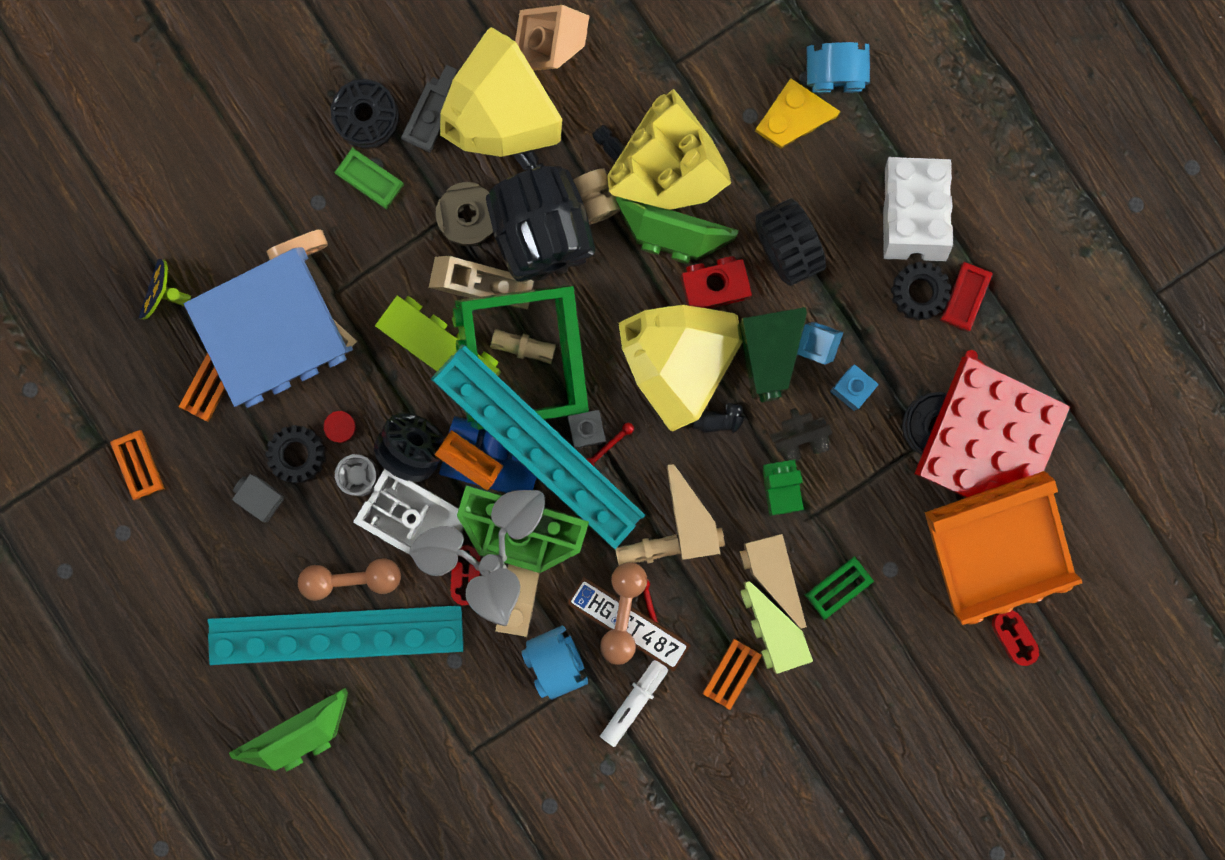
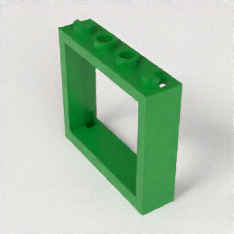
(568, 335)

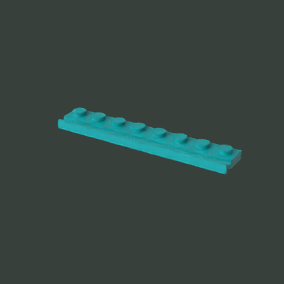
(537, 446)
(335, 635)

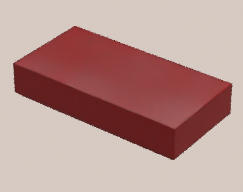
(966, 296)

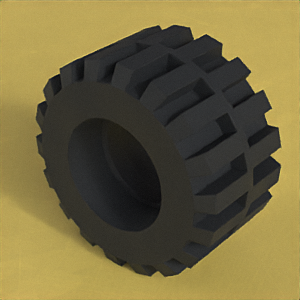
(790, 242)

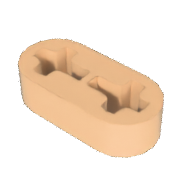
(311, 242)

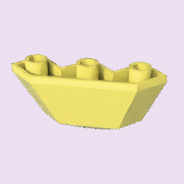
(498, 102)
(669, 159)
(680, 357)

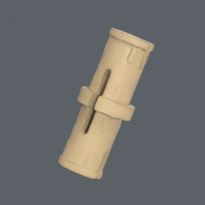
(523, 346)
(648, 550)

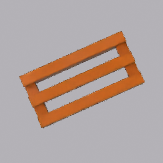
(186, 401)
(469, 460)
(147, 489)
(743, 679)

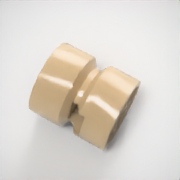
(596, 196)

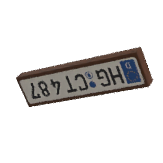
(648, 634)

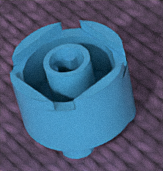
(838, 66)
(555, 663)

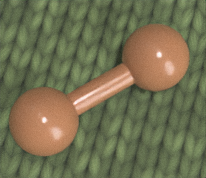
(380, 576)
(617, 644)

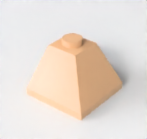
(550, 35)

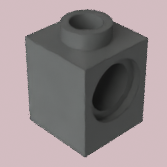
(586, 429)
(257, 497)

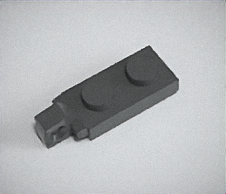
(425, 120)

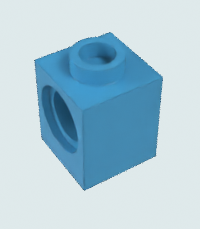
(819, 342)
(854, 387)

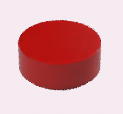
(339, 427)

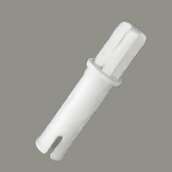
(634, 702)

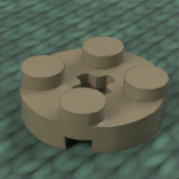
(453, 203)

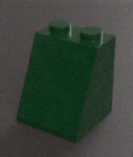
(771, 351)

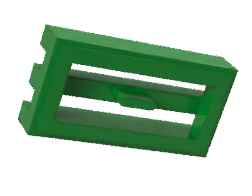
(817, 604)

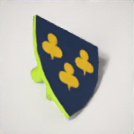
(157, 290)

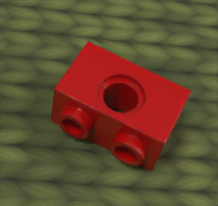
(729, 270)

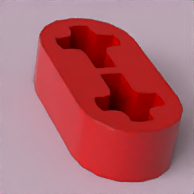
(457, 575)
(1008, 641)

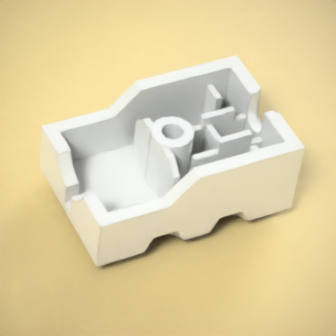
(917, 208)
(404, 511)

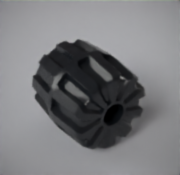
(540, 223)

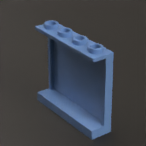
(267, 328)

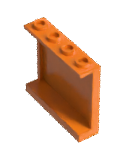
(1002, 548)

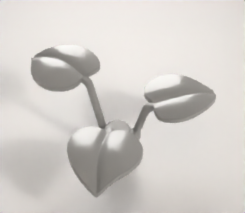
(498, 588)

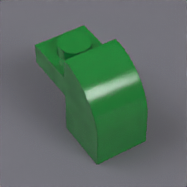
(782, 487)

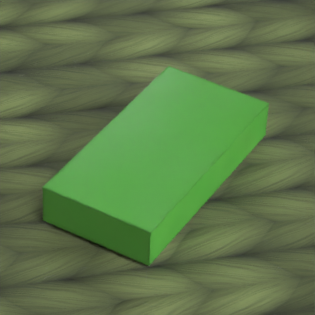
(369, 178)

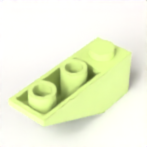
(782, 638)

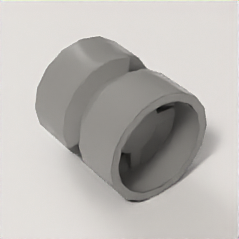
(357, 475)

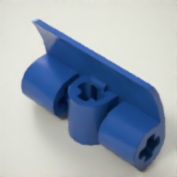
(513, 474)

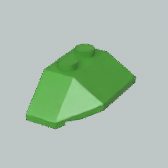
(673, 231)
(550, 543)
(296, 736)

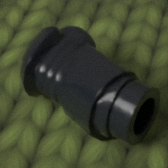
(716, 421)

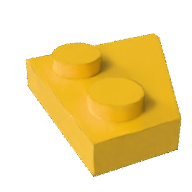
(794, 115)

